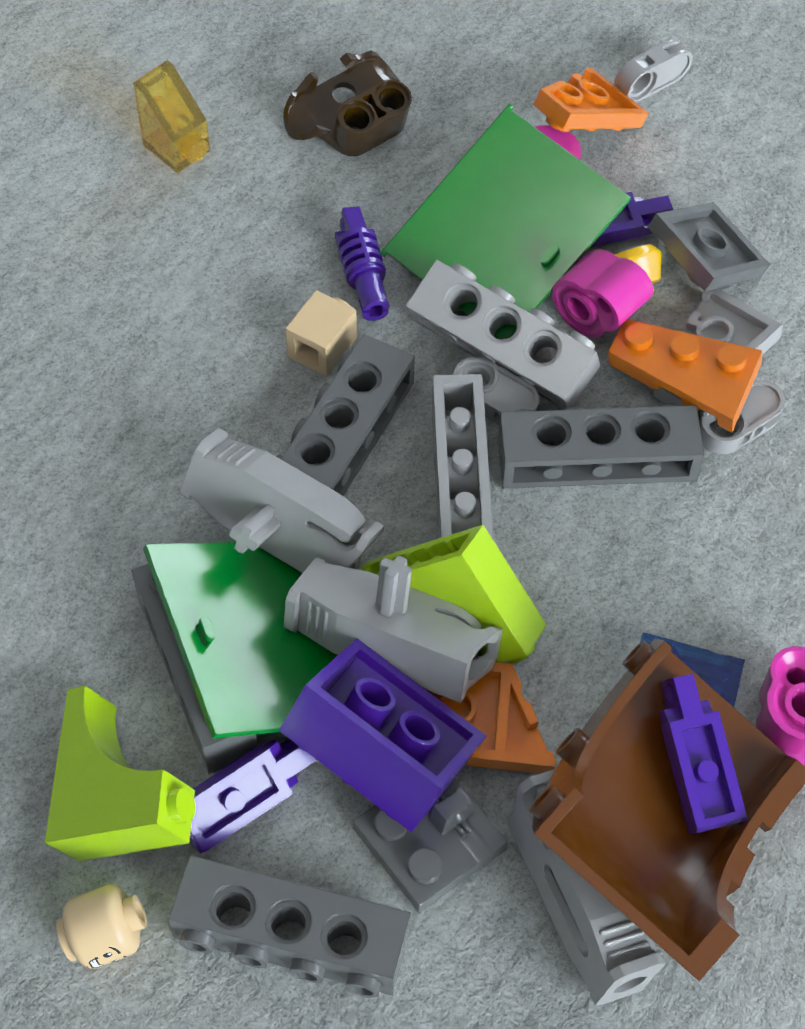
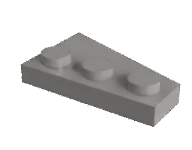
(729, 321)

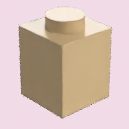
(321, 332)

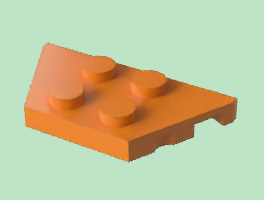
(507, 720)

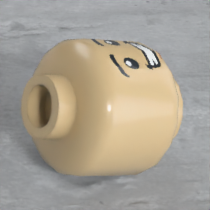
(101, 926)

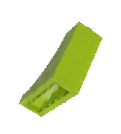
(476, 577)
(101, 802)

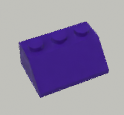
(381, 733)

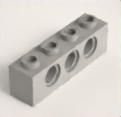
(448, 288)
(460, 454)

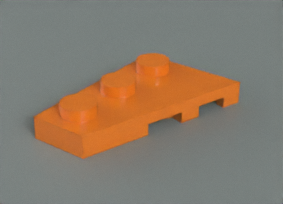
(588, 104)
(693, 367)

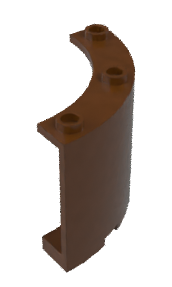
(622, 822)

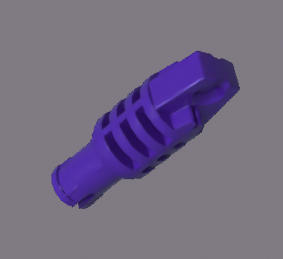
(362, 263)

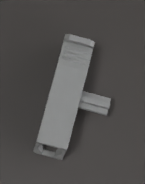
(275, 505)
(406, 627)
(600, 940)

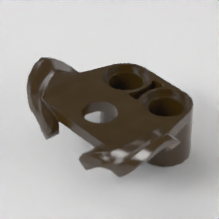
(315, 112)

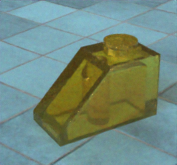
(170, 118)

